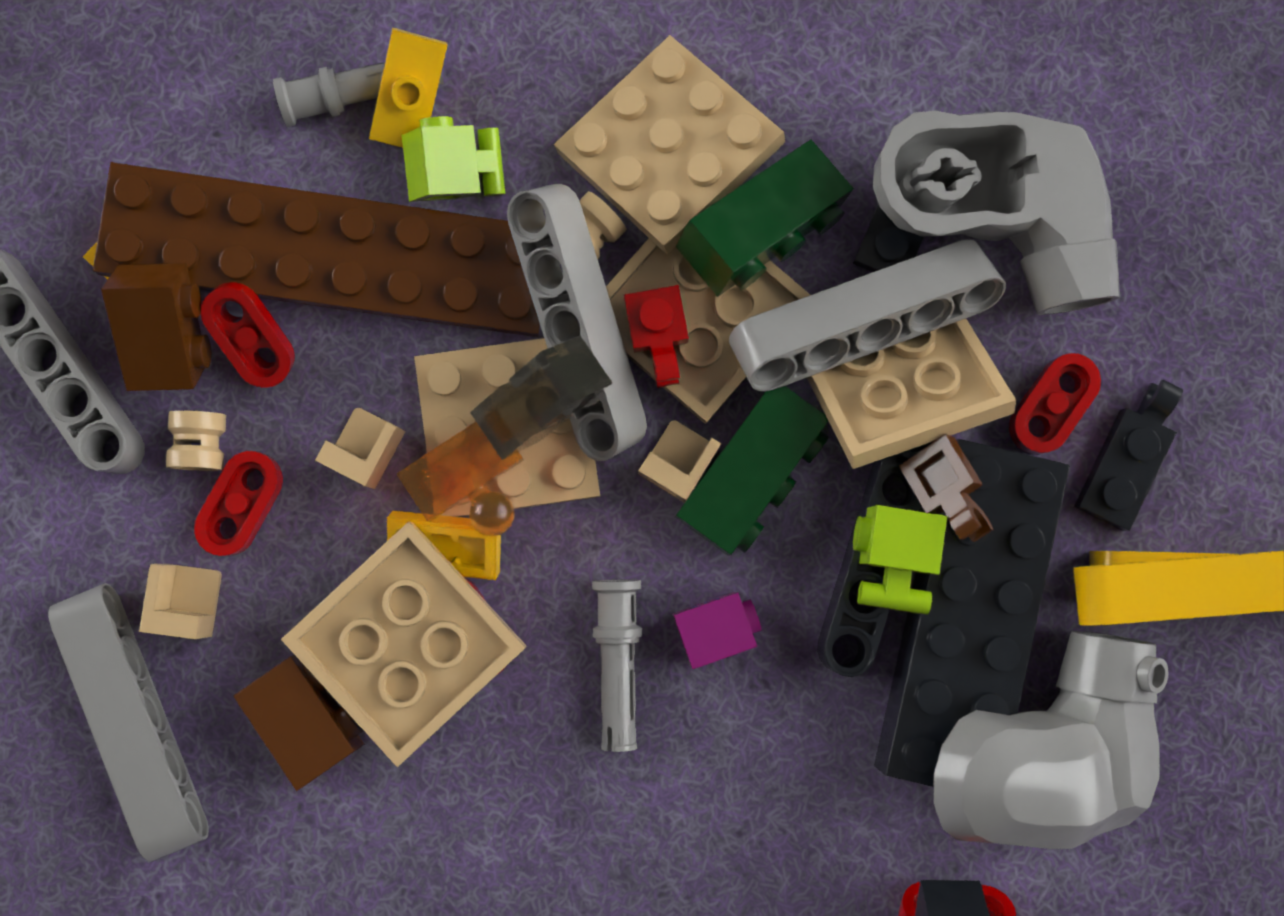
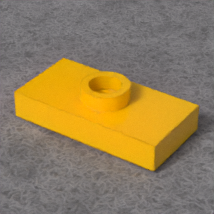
(407, 85)
(457, 540)

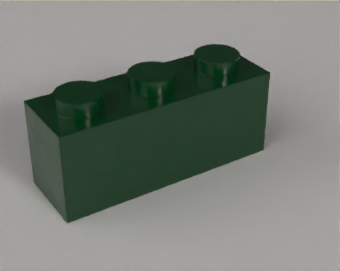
(765, 219)
(754, 470)

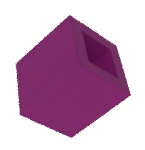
(717, 629)

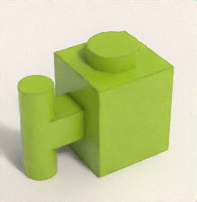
(445, 162)
(901, 544)

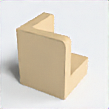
(362, 448)
(678, 460)
(180, 601)

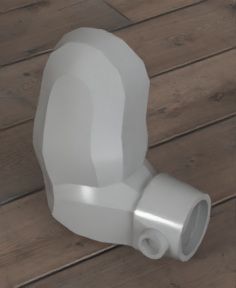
(1009, 180)
(1063, 770)

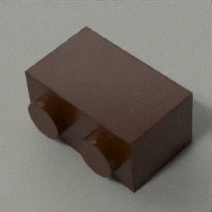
(156, 326)
(299, 721)

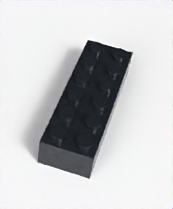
(981, 614)

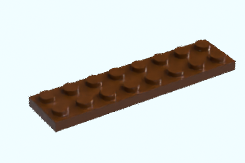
(318, 248)

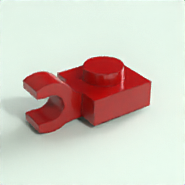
(658, 325)

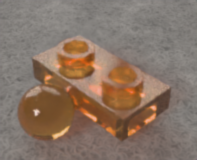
(462, 471)

